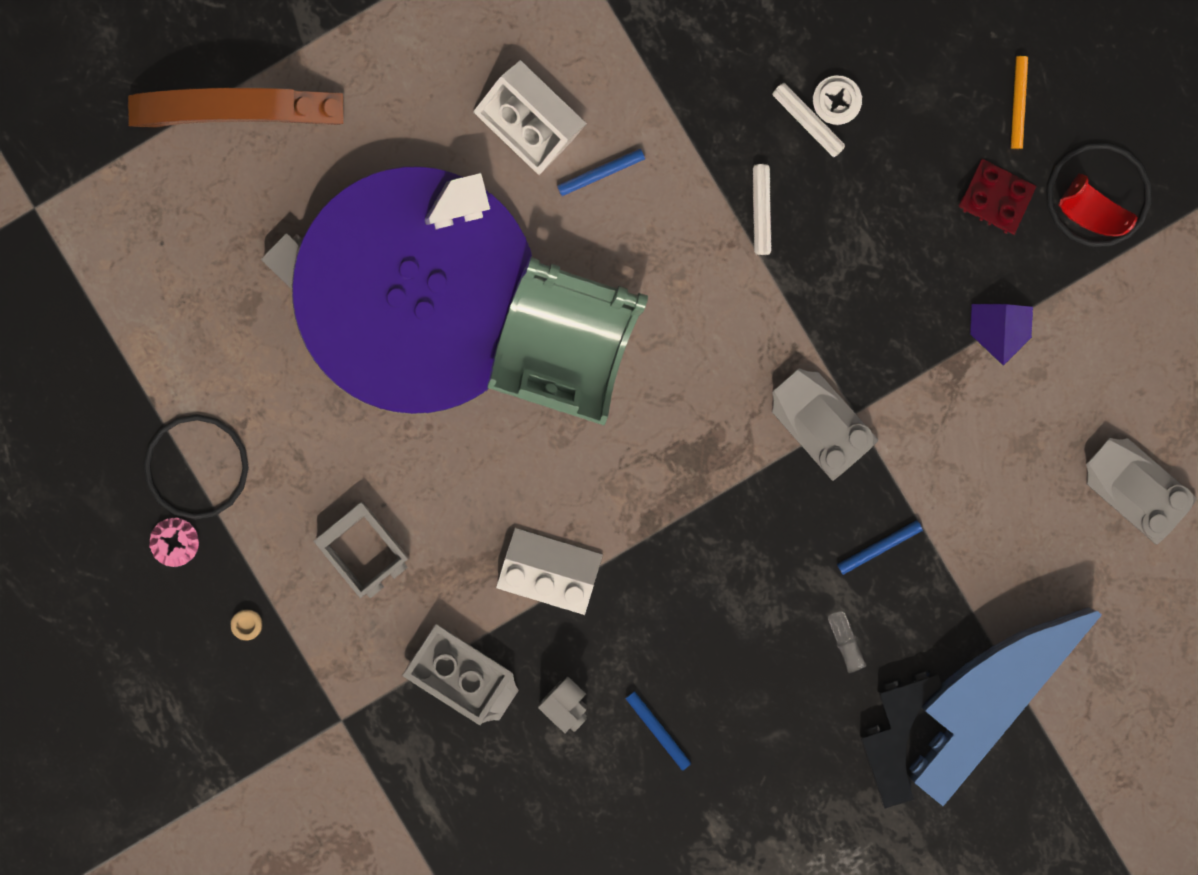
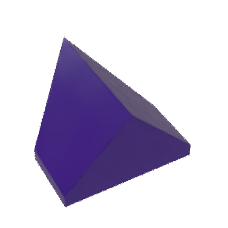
(1001, 328)

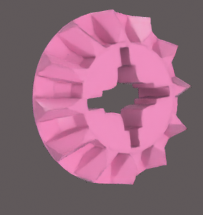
(187, 536)

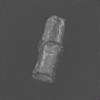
(846, 641)

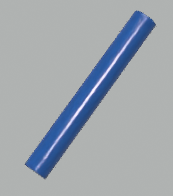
(601, 172)
(879, 547)
(658, 730)

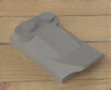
(821, 422)
(1138, 488)
(461, 676)

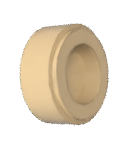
(246, 624)

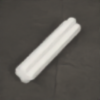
(808, 119)
(761, 206)

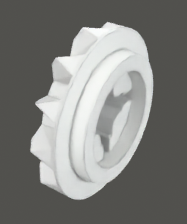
(851, 96)

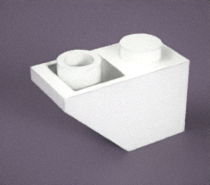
(457, 199)

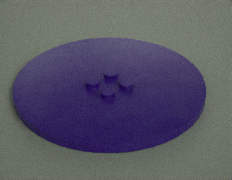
(402, 306)

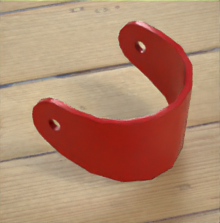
(1095, 211)

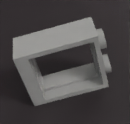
(344, 524)

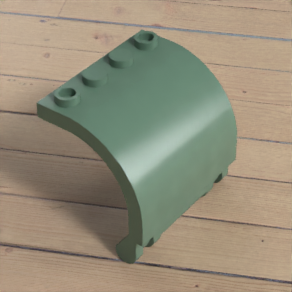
(564, 341)

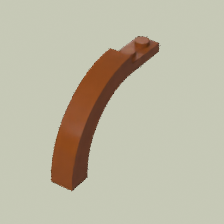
(234, 105)

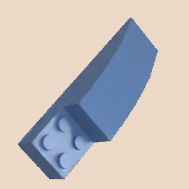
(988, 696)

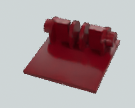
(997, 197)

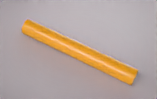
(1019, 102)

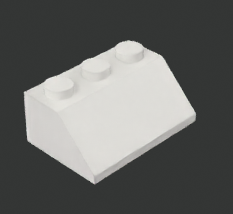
(529, 117)
(549, 571)

